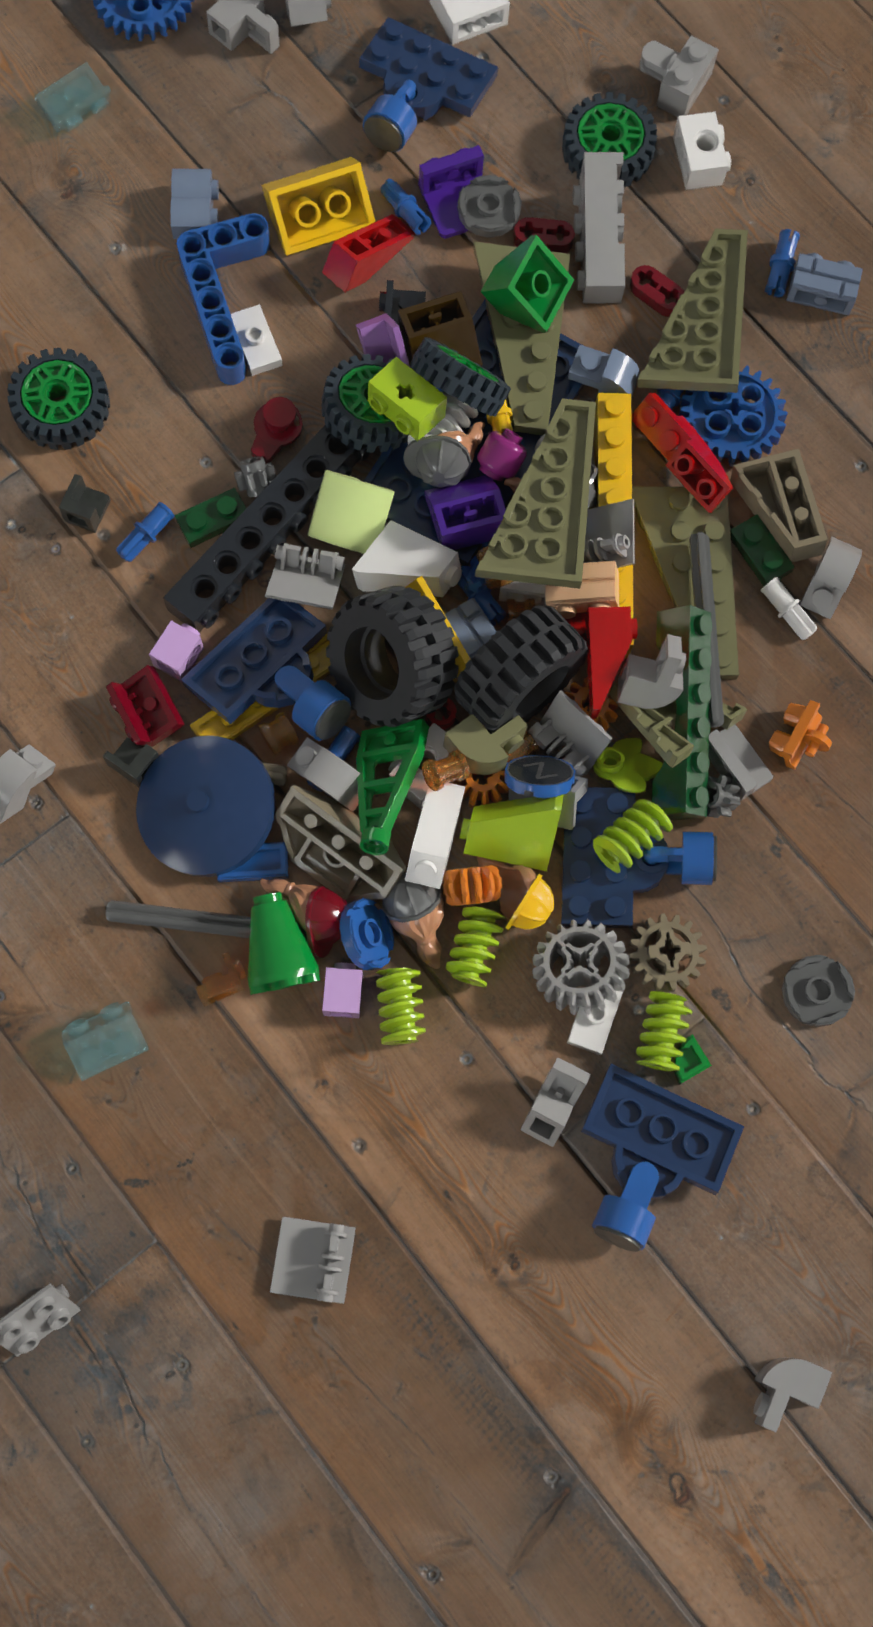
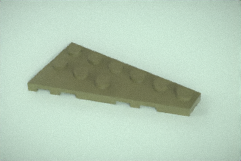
(704, 331)
(524, 353)
(547, 516)
(668, 521)

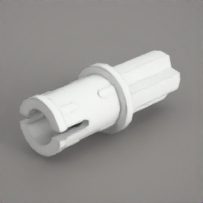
(789, 608)

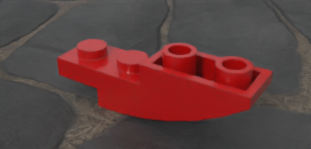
(685, 450)

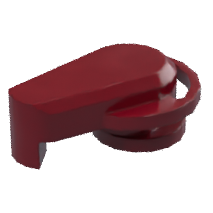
(275, 428)

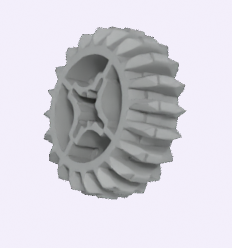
(596, 946)

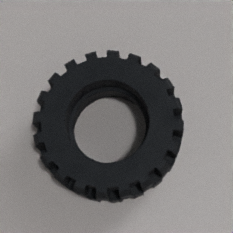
(421, 648)
(521, 668)

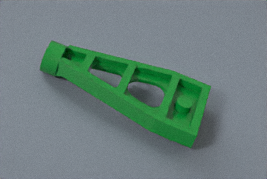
(378, 747)

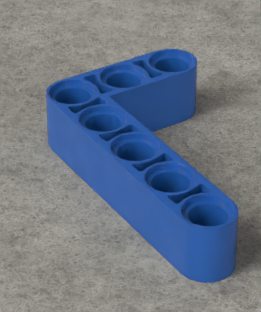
(208, 293)

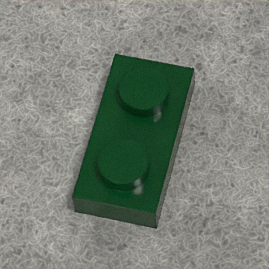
(210, 517)
(761, 550)

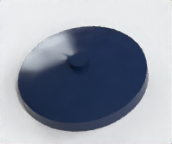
(205, 806)

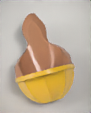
(524, 896)

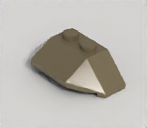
(325, 844)

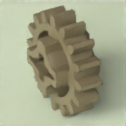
(682, 950)

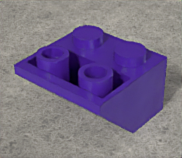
(466, 512)

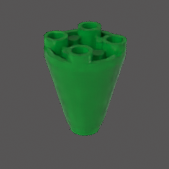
(277, 947)

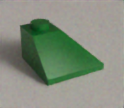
(528, 285)

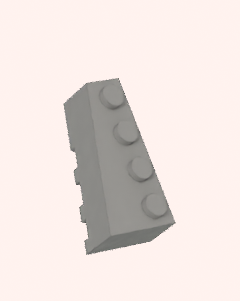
(600, 228)

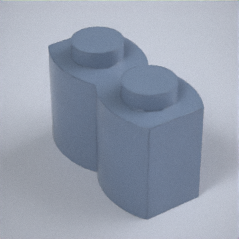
(192, 200)

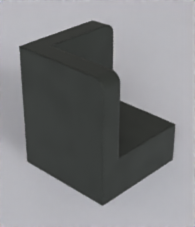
(83, 505)
(131, 760)

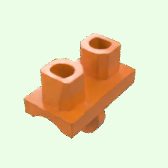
(807, 736)

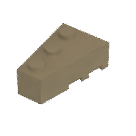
(784, 501)

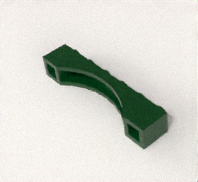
(684, 788)

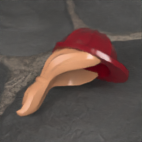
(315, 911)

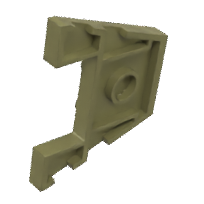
(657, 724)

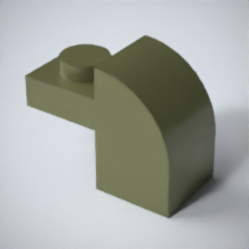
(483, 750)

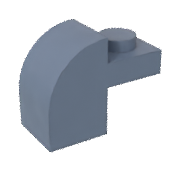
(605, 371)

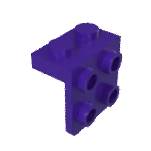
(441, 184)

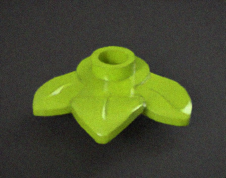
(627, 765)

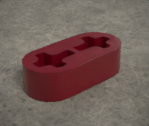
(546, 230)
(655, 292)

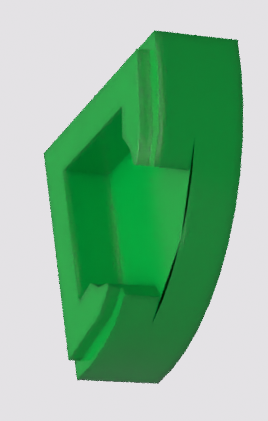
(692, 1061)

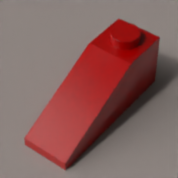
(365, 251)
(608, 641)

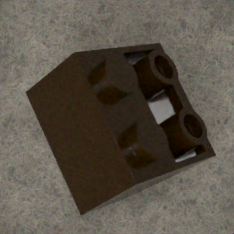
(441, 320)

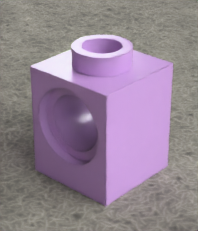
(177, 650)
(342, 991)

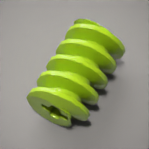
(630, 832)
(474, 945)
(400, 1006)
(663, 1031)

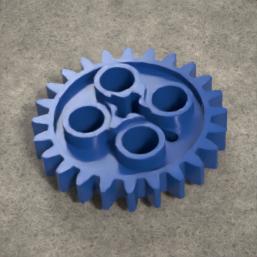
(142, 16)
(733, 440)

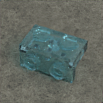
(73, 97)
(103, 1040)

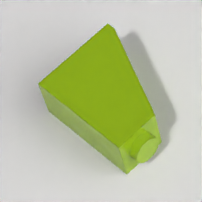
(514, 831)

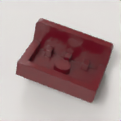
(145, 707)

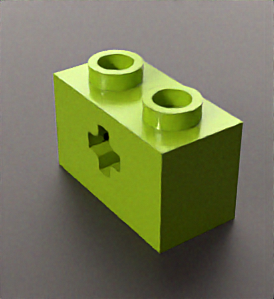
(406, 399)

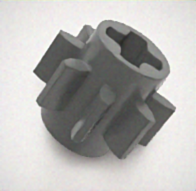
(254, 475)
(722, 796)

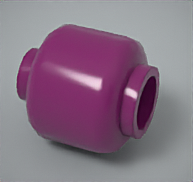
(501, 455)

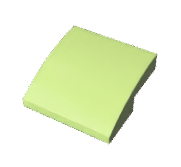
(349, 512)

